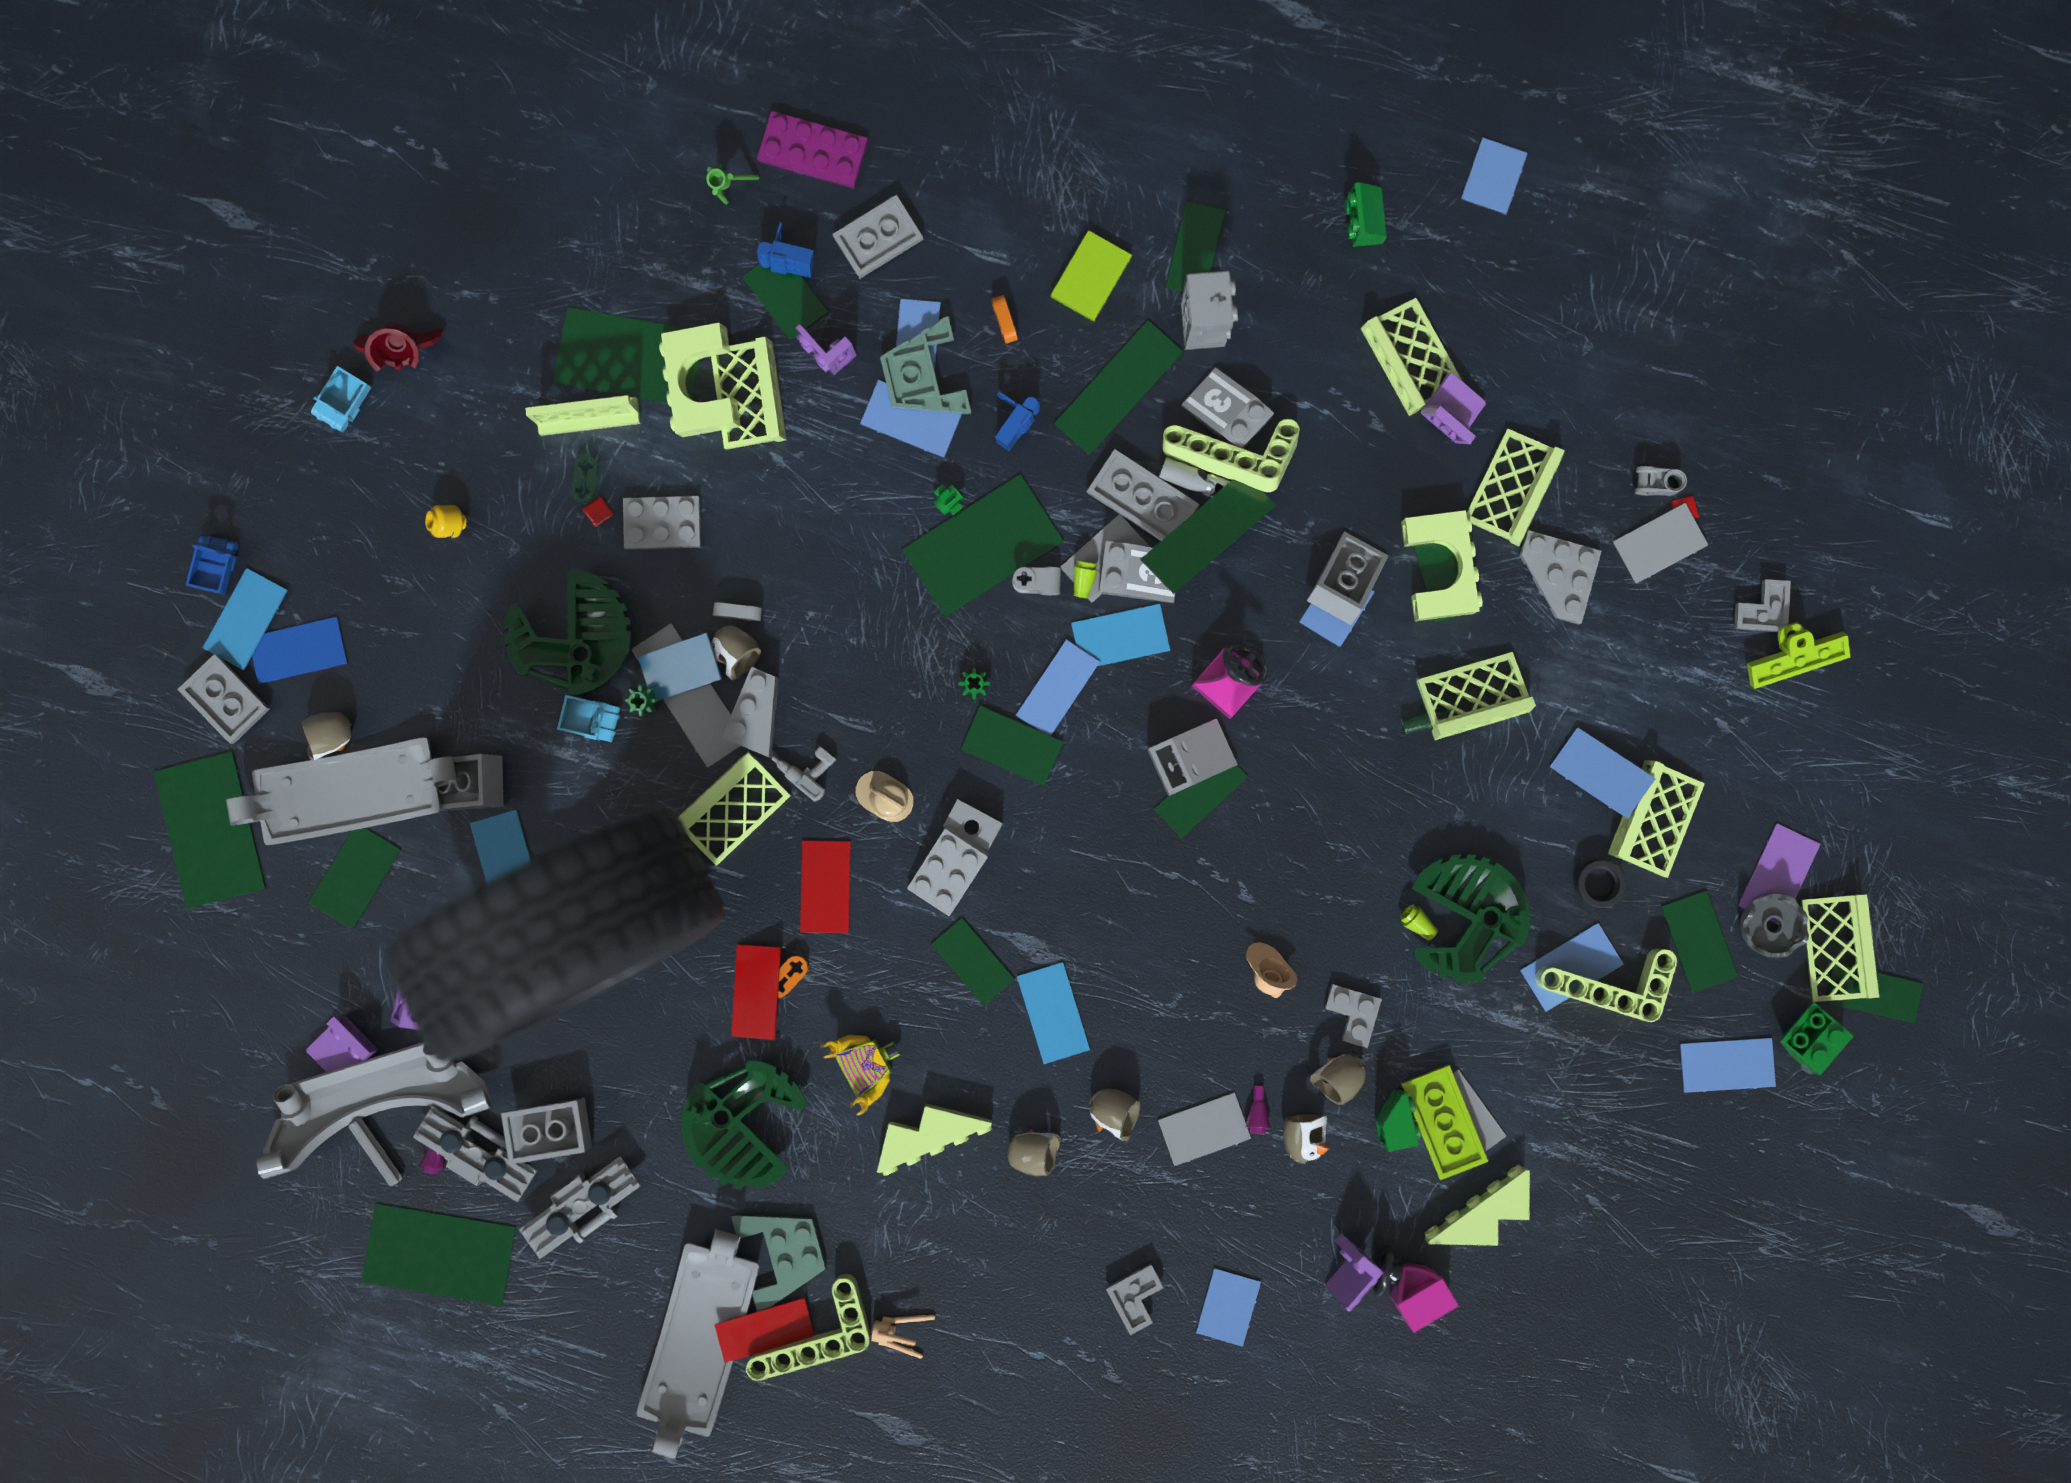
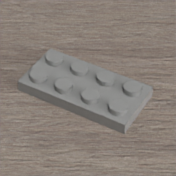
(1141, 496)

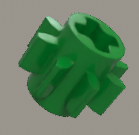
(947, 499)
(974, 676)
(638, 705)

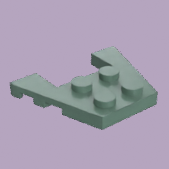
(912, 376)
(792, 1250)

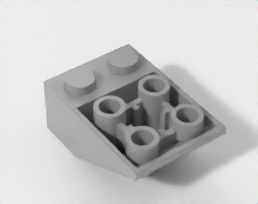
(1192, 757)

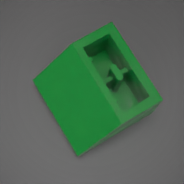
(1366, 215)
(1815, 1039)
(1395, 1122)

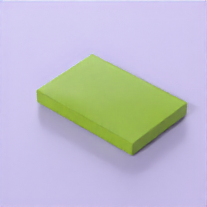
(1091, 276)

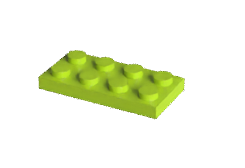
(1444, 1122)

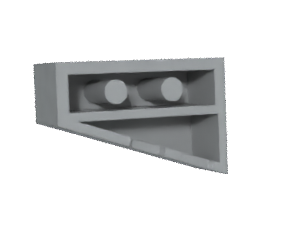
(754, 713)

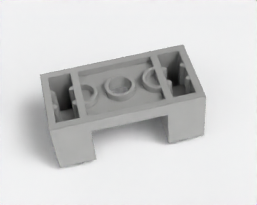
(1208, 310)

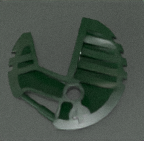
(593, 624)
(1471, 890)
(731, 1148)

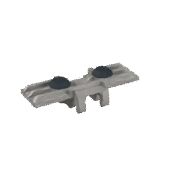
(469, 1160)
(576, 1199)

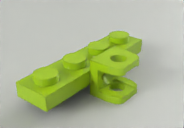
(1798, 655)

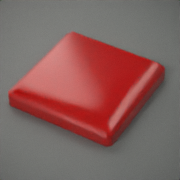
(1690, 502)
(598, 512)

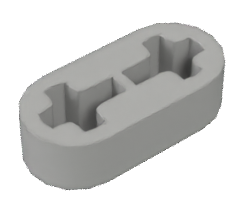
(735, 611)

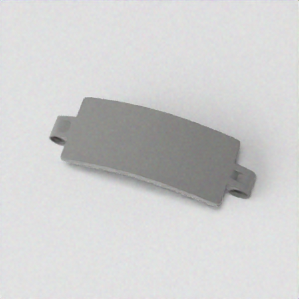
(344, 792)
(688, 1364)

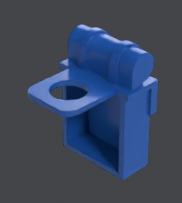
(785, 257)
(1018, 421)
(212, 564)

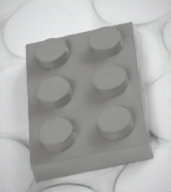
(877, 236)
(662, 522)
(223, 699)
(948, 871)

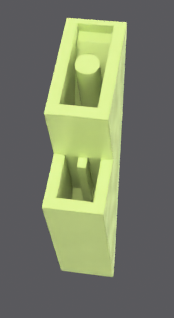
(937, 1129)
(1479, 1219)

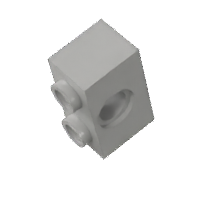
(987, 825)

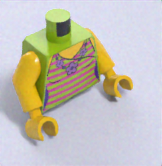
(864, 1066)

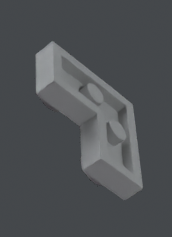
(1772, 611)
(1361, 1013)
(1128, 1297)

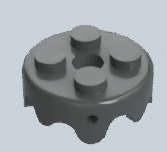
(1791, 930)

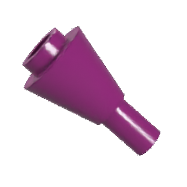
(1258, 1117)
(432, 1162)

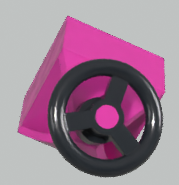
(1231, 678)
(1416, 1290)

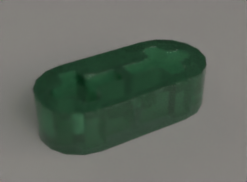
(579, 479)

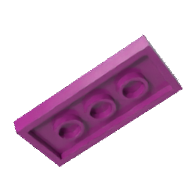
(812, 149)

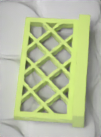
(1392, 360)
(767, 385)
(585, 415)
(1536, 489)
(1476, 717)
(717, 791)
(1631, 828)
(1862, 951)

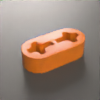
(1004, 319)
(795, 978)

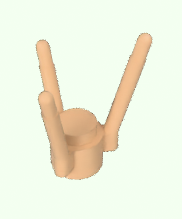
(885, 1333)

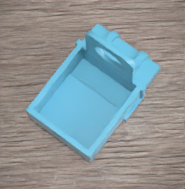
(340, 399)
(589, 718)

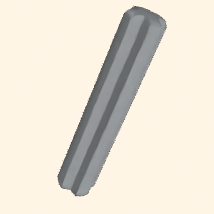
(375, 1152)

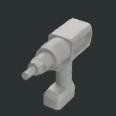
(806, 780)

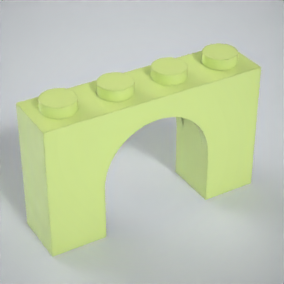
(680, 352)
(1453, 532)

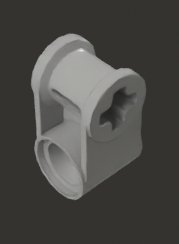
(1654, 481)
(1043, 580)

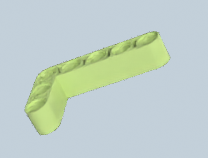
(1235, 456)
(1611, 994)
(819, 1342)

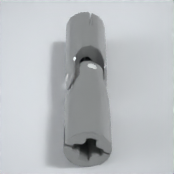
(1190, 477)

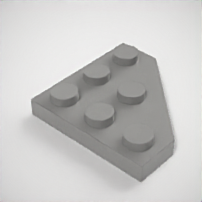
(1561, 573)

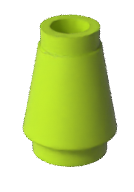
(1084, 577)
(1418, 922)

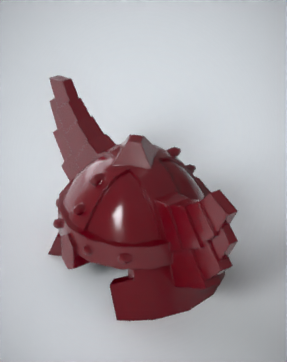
(394, 345)

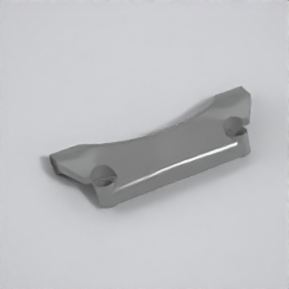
(330, 1101)

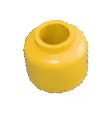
(445, 521)

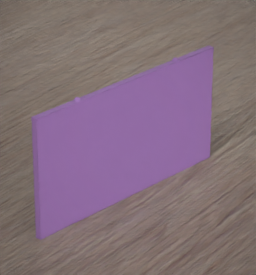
(1781, 866)

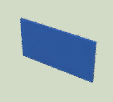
(299, 650)

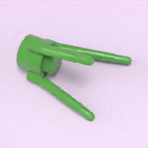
(721, 179)

